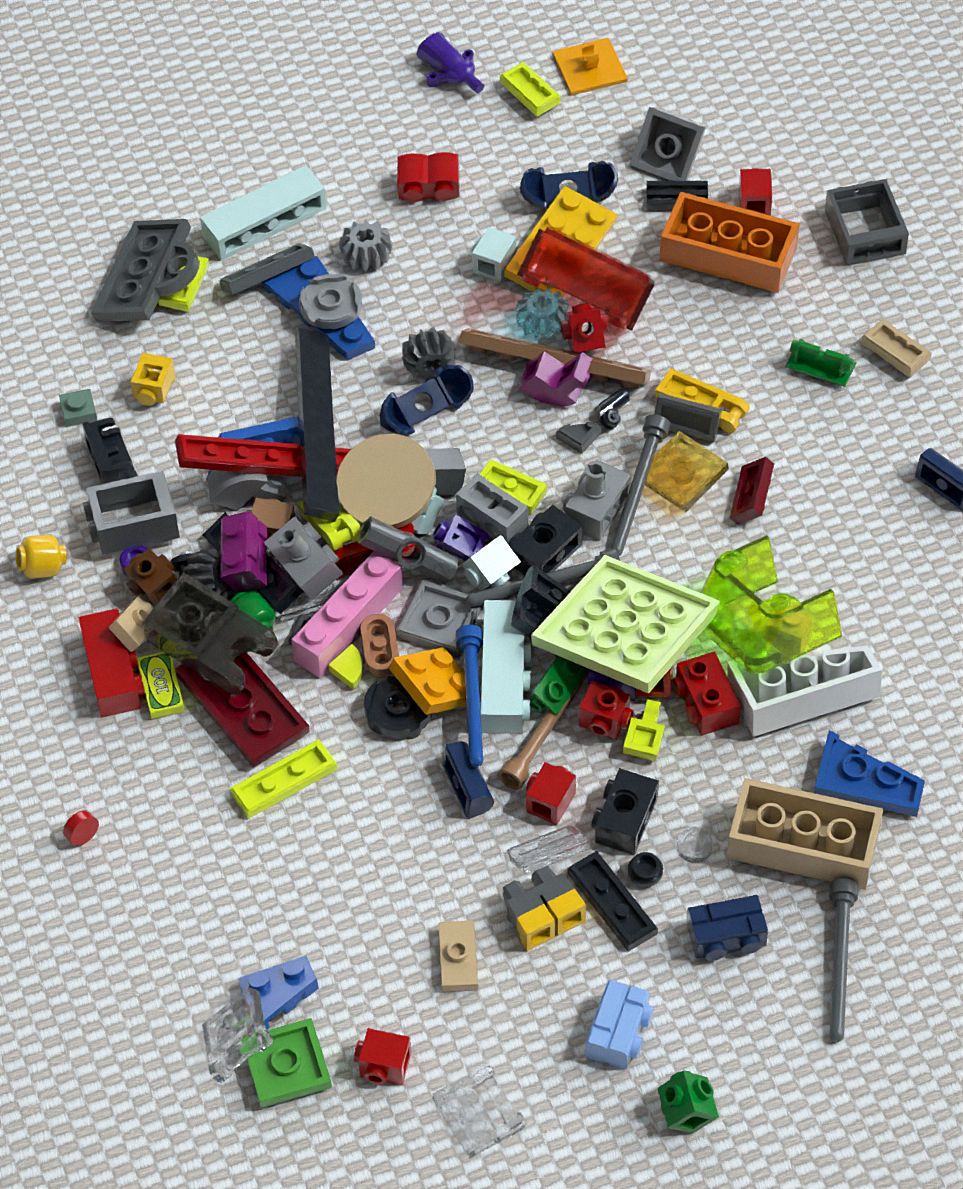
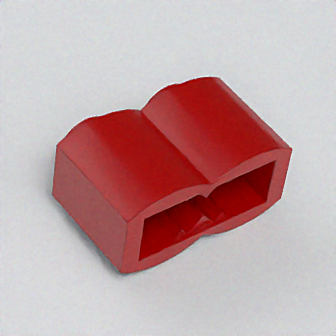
(428, 176)

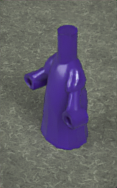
(446, 59)

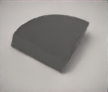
(579, 435)

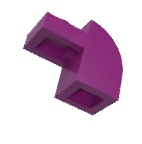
(554, 382)

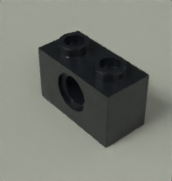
(558, 532)
(625, 829)

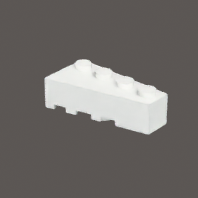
(805, 687)

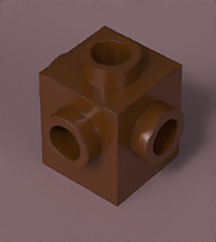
(150, 576)

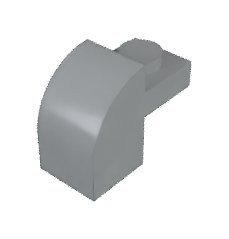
(236, 488)

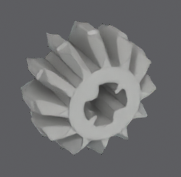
(365, 245)

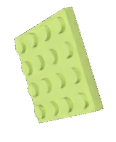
(626, 623)

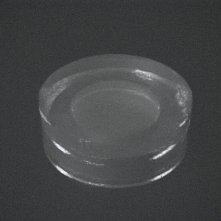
(694, 844)

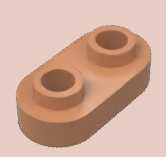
(380, 647)

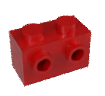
(707, 693)

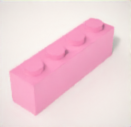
(340, 618)

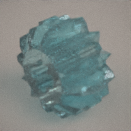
(541, 313)

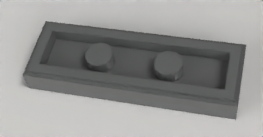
(266, 268)

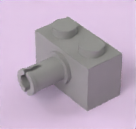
(598, 498)
(303, 557)

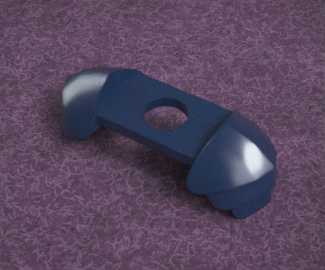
(595, 183)
(449, 388)

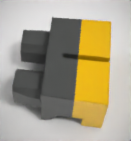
(544, 908)

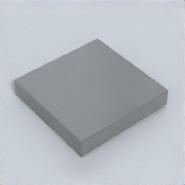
(436, 616)

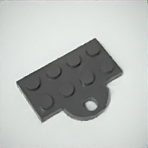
(147, 270)

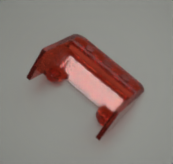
(587, 275)

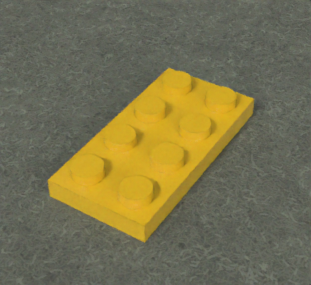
(574, 216)

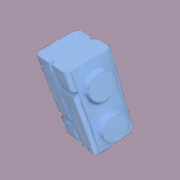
(618, 1025)

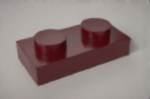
(752, 490)

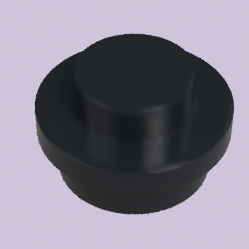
(645, 869)

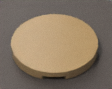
(386, 480)

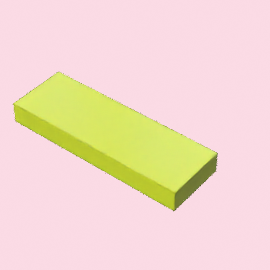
(283, 778)

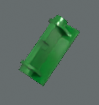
(820, 364)
(557, 685)

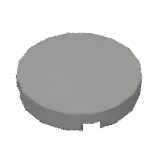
(330, 301)

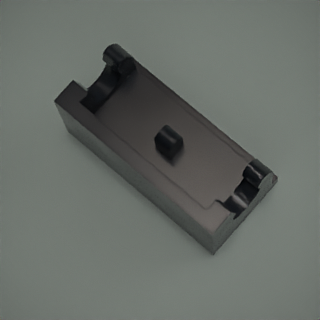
(108, 451)

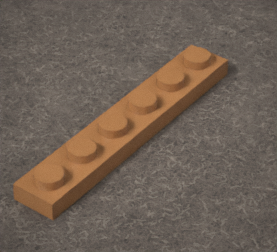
(510, 348)

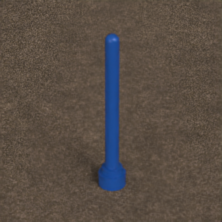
(469, 641)

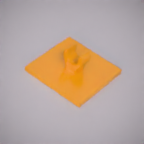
(590, 66)

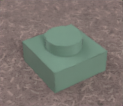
(78, 407)

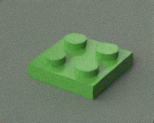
(290, 1065)

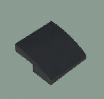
(536, 600)

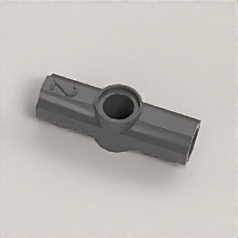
(391, 541)

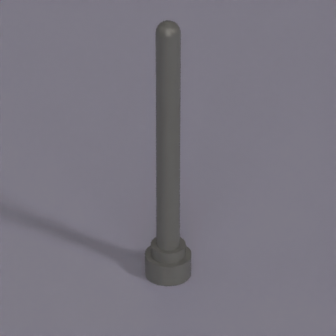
(655, 430)
(560, 576)
(843, 894)

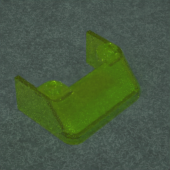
(769, 631)

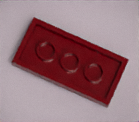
(255, 720)

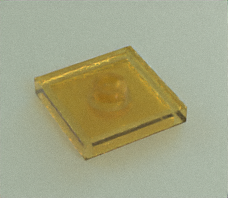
(684, 471)

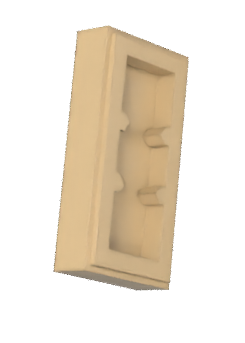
(896, 348)
(129, 625)
(458, 956)

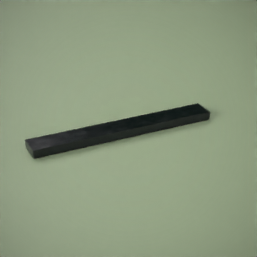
(316, 425)

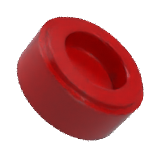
(80, 828)

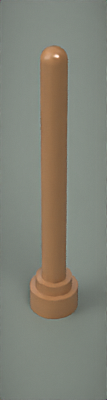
(515, 771)

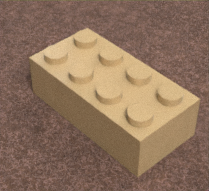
(804, 833)

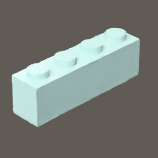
(263, 212)
(503, 671)

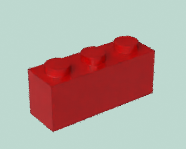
(110, 665)

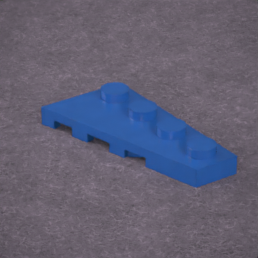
(348, 340)

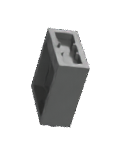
(872, 244)
(136, 530)

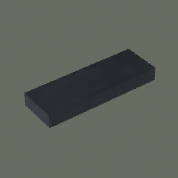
(612, 901)

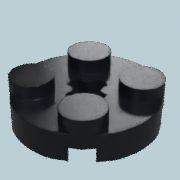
(389, 722)

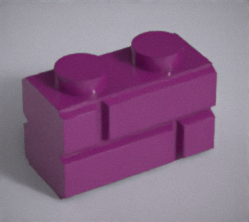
(243, 552)

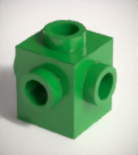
(687, 1102)

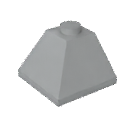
(667, 144)

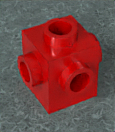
(592, 336)
(605, 710)

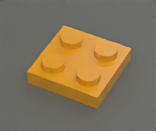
(431, 679)

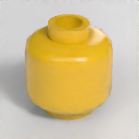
(40, 556)

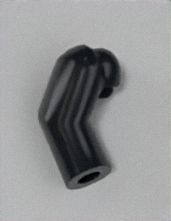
(608, 409)

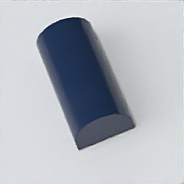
(941, 476)
(466, 780)

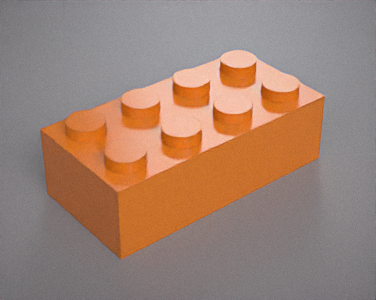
(729, 242)

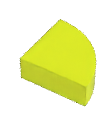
(348, 667)

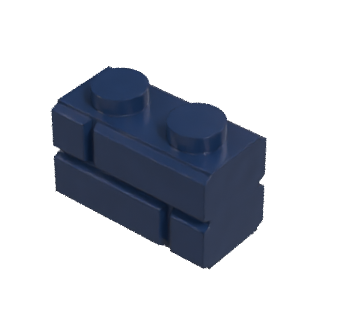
(727, 927)

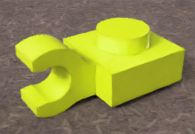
(645, 735)

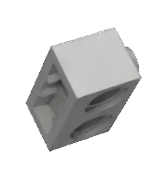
(491, 509)

